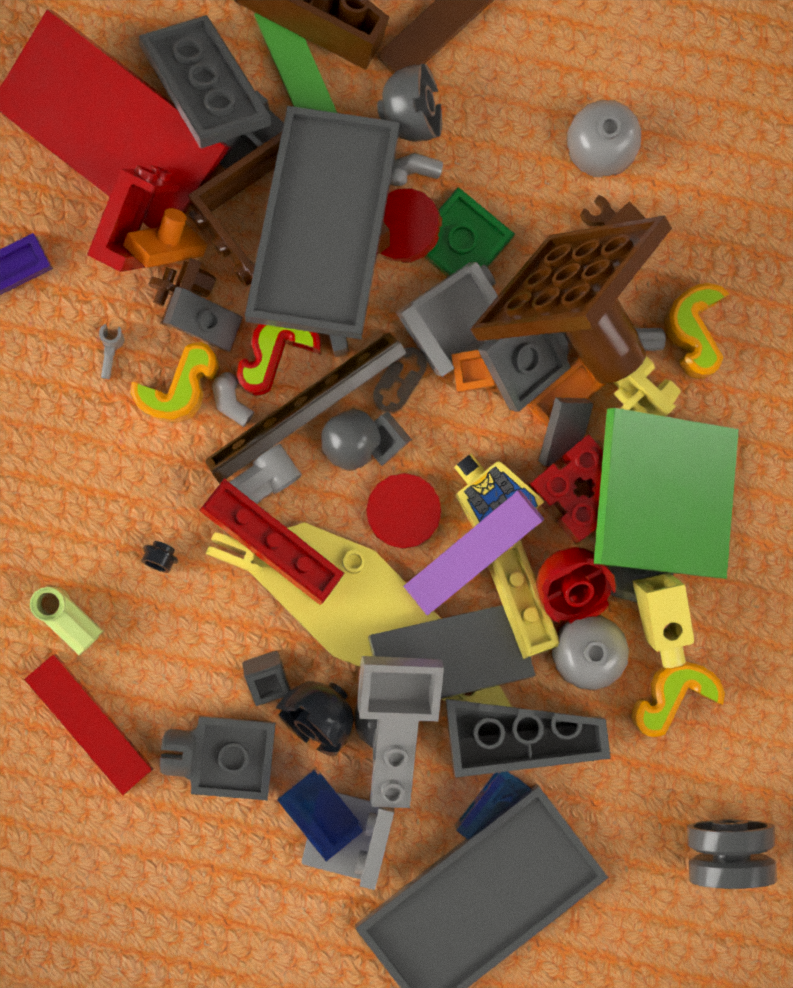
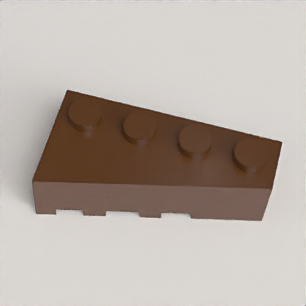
(340, 26)

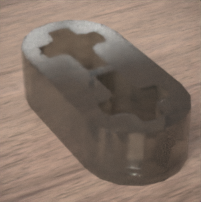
(407, 386)

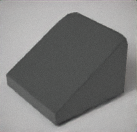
(266, 678)

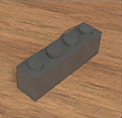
(512, 738)

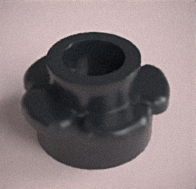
(159, 556)

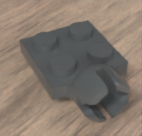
(526, 365)
(222, 757)

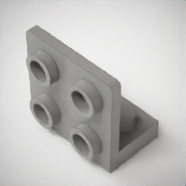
(363, 854)

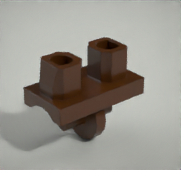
(190, 278)

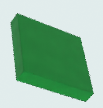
(467, 235)

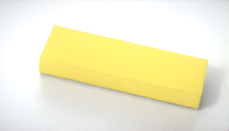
(521, 602)

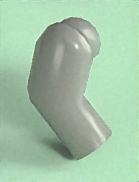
(413, 164)
(226, 401)

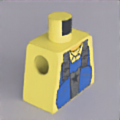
(488, 488)

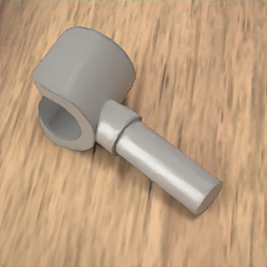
(109, 350)

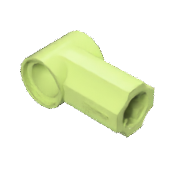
(68, 621)

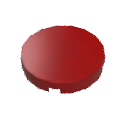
(412, 225)
(403, 511)

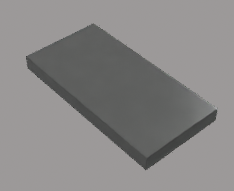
(204, 81)
(473, 646)

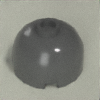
(411, 102)

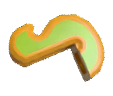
(689, 332)
(185, 390)
(667, 693)

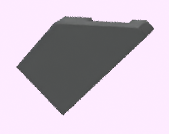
(565, 428)

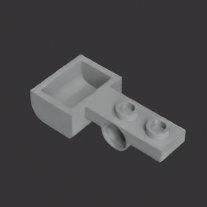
(399, 696)

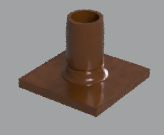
(575, 290)

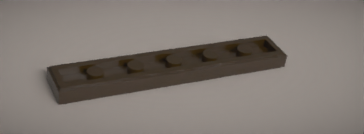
(304, 407)

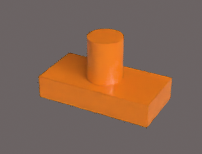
(166, 244)

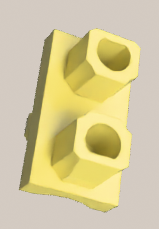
(643, 396)

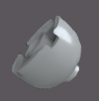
(604, 138)
(591, 652)

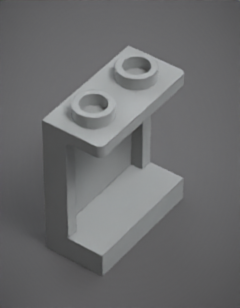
(445, 313)

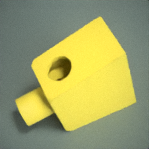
(663, 602)

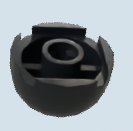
(318, 714)

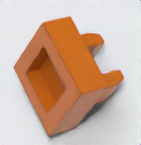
(471, 372)

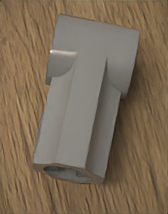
(269, 474)

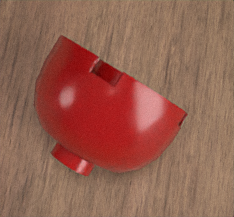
(573, 585)

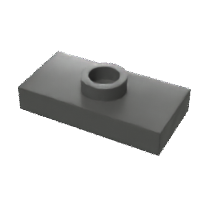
(202, 319)

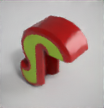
(268, 347)

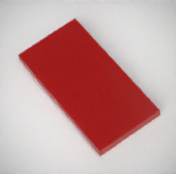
(102, 115)

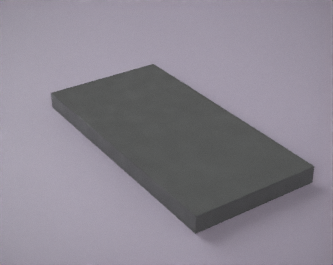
(323, 222)
(483, 898)

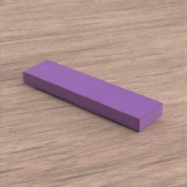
(473, 552)

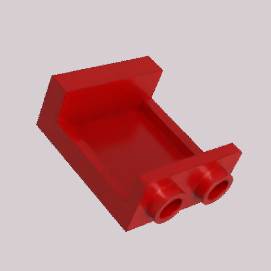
(126, 214)

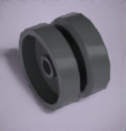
(732, 854)

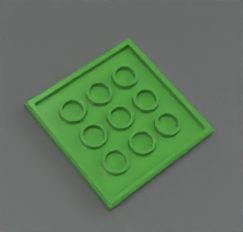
(666, 494)

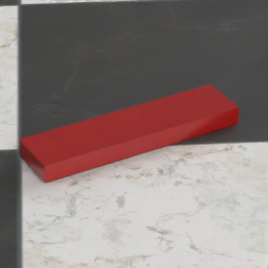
(272, 542)
(89, 724)

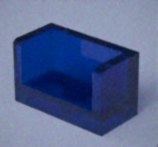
(320, 813)

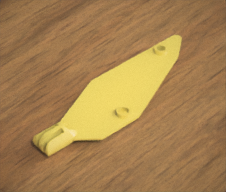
(362, 603)

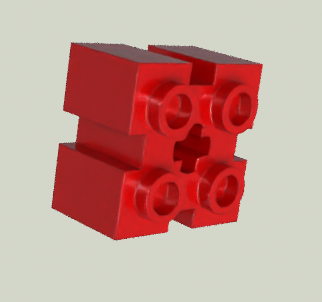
(558, 486)

